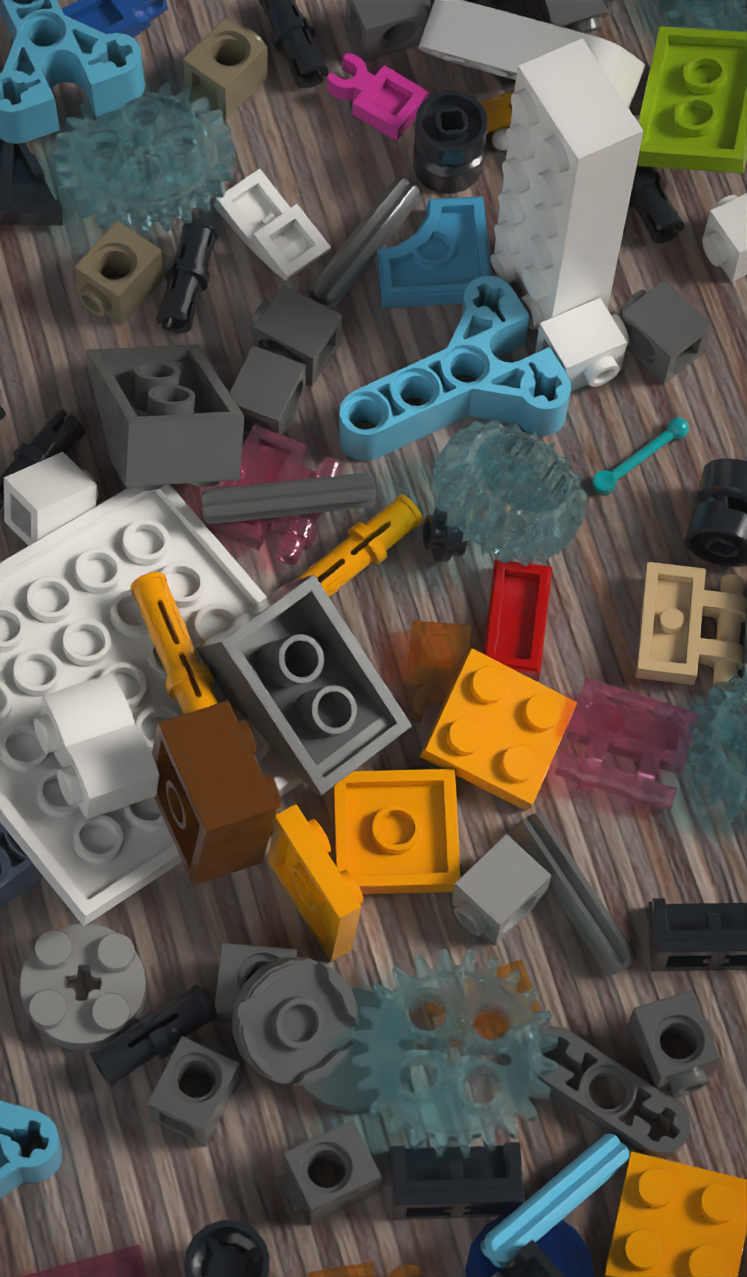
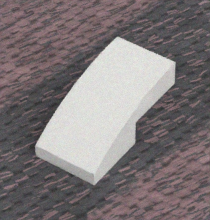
(269, 227)

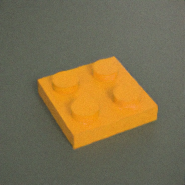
(498, 729)
(398, 830)
(320, 892)
(677, 1221)

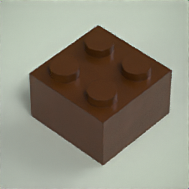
(213, 792)

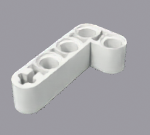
(502, 41)

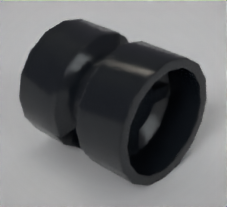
(449, 141)
(720, 519)
(227, 1251)

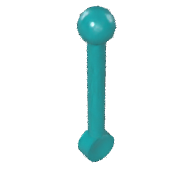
(605, 481)

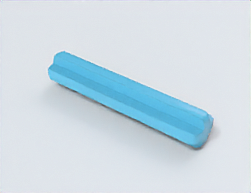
(555, 1200)

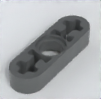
(610, 1120)

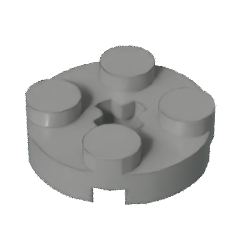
(107, 1011)

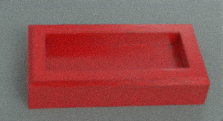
(518, 616)

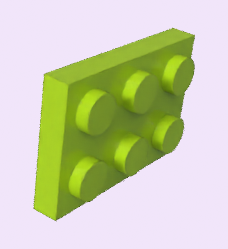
(696, 101)

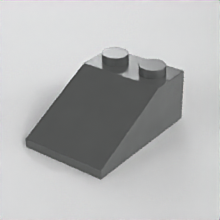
(166, 416)
(305, 683)

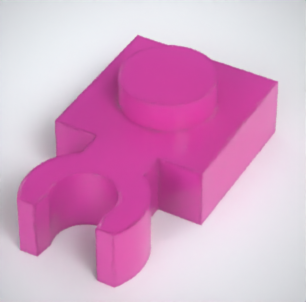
(381, 100)

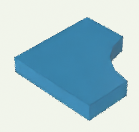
(438, 258)

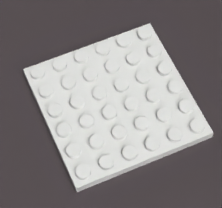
(74, 620)

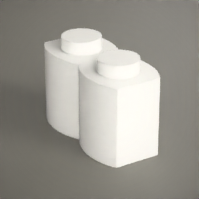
(97, 746)

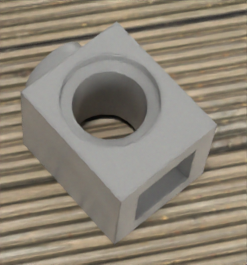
(499, 890)

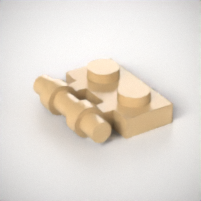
(672, 625)

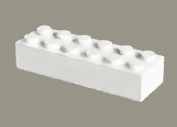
(564, 183)

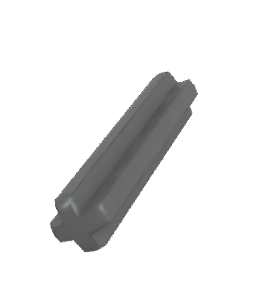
(364, 242)
(288, 498)
(575, 894)

